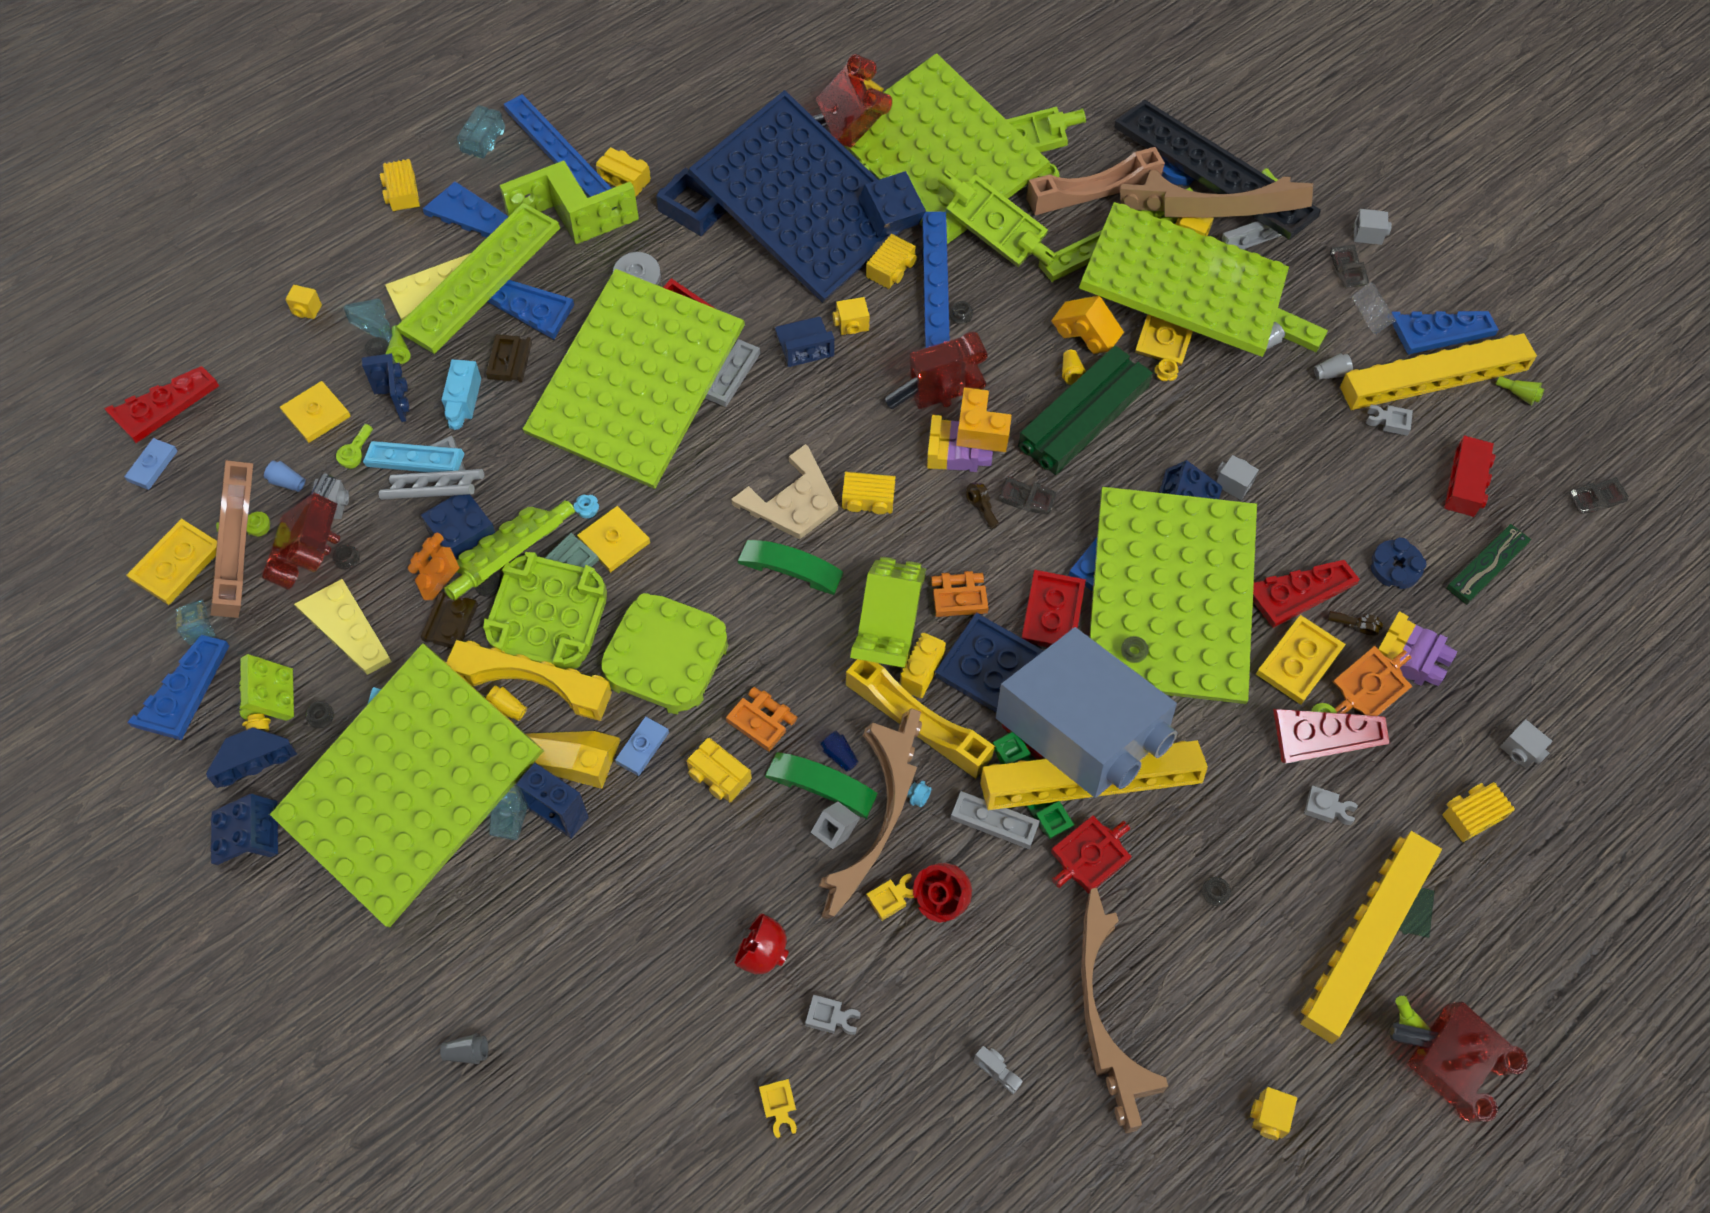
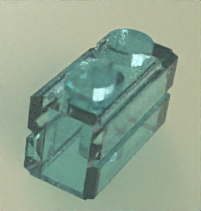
(481, 132)

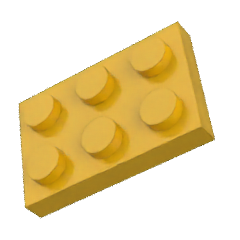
(174, 562)
(1300, 659)

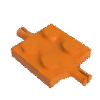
(1372, 683)

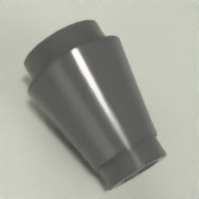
(466, 1049)

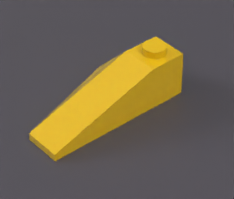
(577, 755)

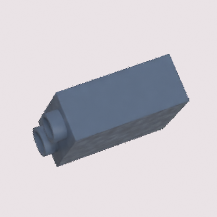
(1087, 713)

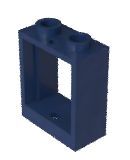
(696, 222)
(548, 794)

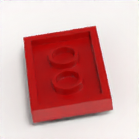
(1052, 607)

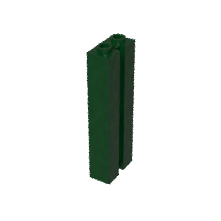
(1084, 410)

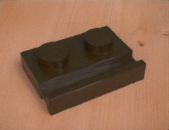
(508, 358)
(449, 620)

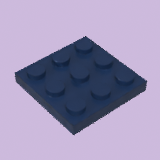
(984, 660)

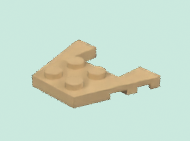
(798, 506)

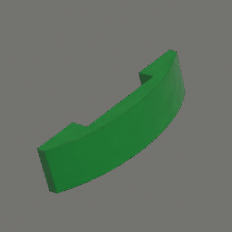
(791, 562)
(822, 781)
(1051, 815)

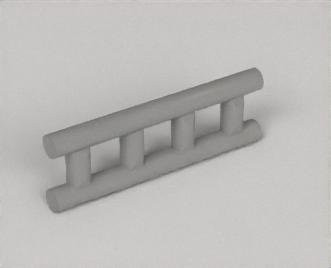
(441, 488)

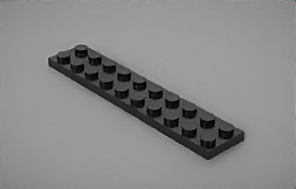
(1206, 162)

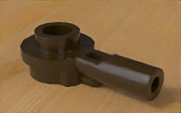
(978, 497)
(1367, 624)

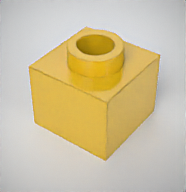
(303, 302)

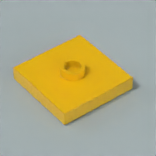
(315, 411)
(614, 538)

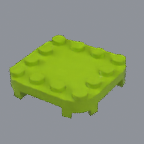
(546, 611)
(665, 652)

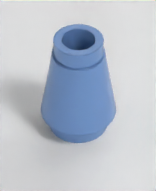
(281, 475)

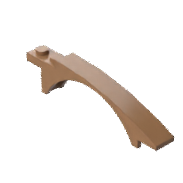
(1178, 202)
(894, 752)
(1126, 1077)

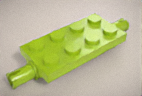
(1047, 127)
(996, 220)
(504, 545)

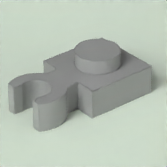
(1393, 419)
(1325, 806)
(826, 1015)
(993, 1065)

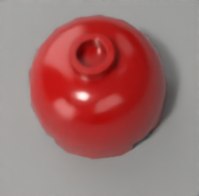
(942, 892)
(762, 947)

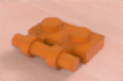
(437, 571)
(959, 600)
(756, 724)

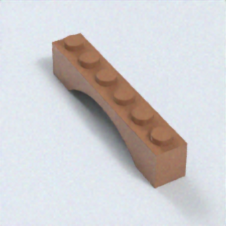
(1054, 193)
(231, 539)

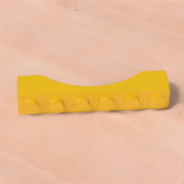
(583, 693)
(954, 742)

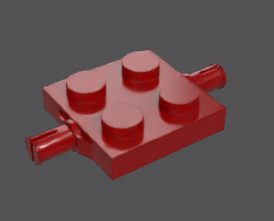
(1091, 854)

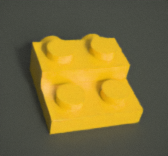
(1163, 340)

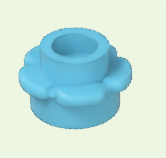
(586, 511)
(919, 793)

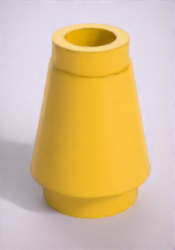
(1072, 367)
(506, 703)

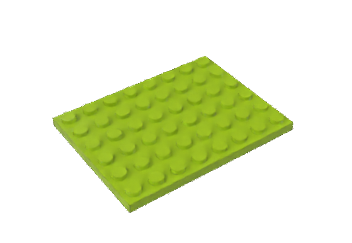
(943, 126)
(1186, 278)
(634, 378)
(1182, 583)
(406, 784)

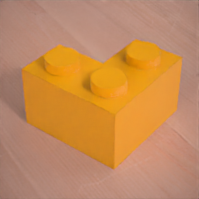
(1091, 321)
(979, 427)

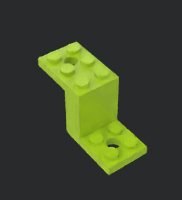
(581, 215)
(889, 612)

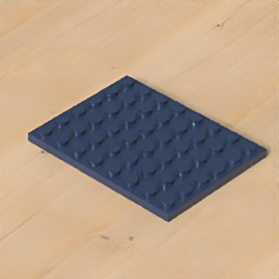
(794, 194)

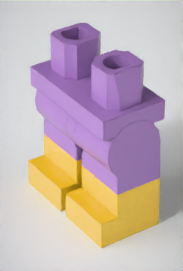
(946, 455)
(1422, 646)

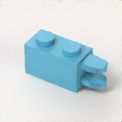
(461, 392)

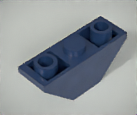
(248, 755)

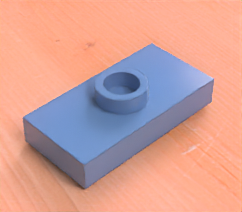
(151, 464)
(642, 746)

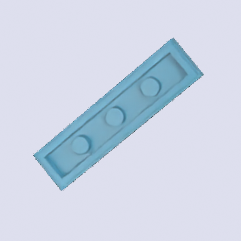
(413, 457)

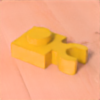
(889, 898)
(777, 1102)

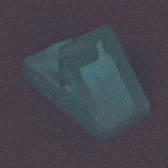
(369, 317)
(193, 622)
(508, 815)

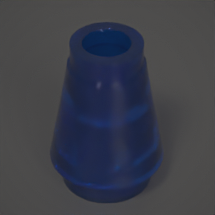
(839, 750)

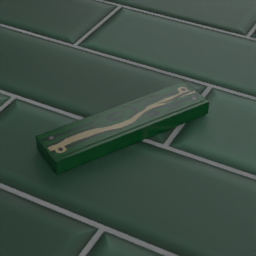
(1488, 564)

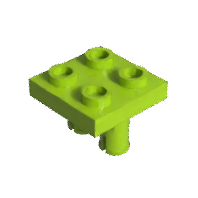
(266, 688)

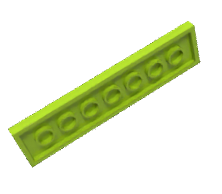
(478, 278)

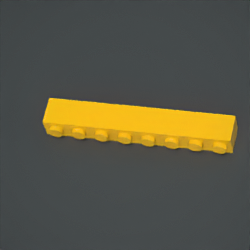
(1437, 371)
(1042, 782)
(1370, 938)

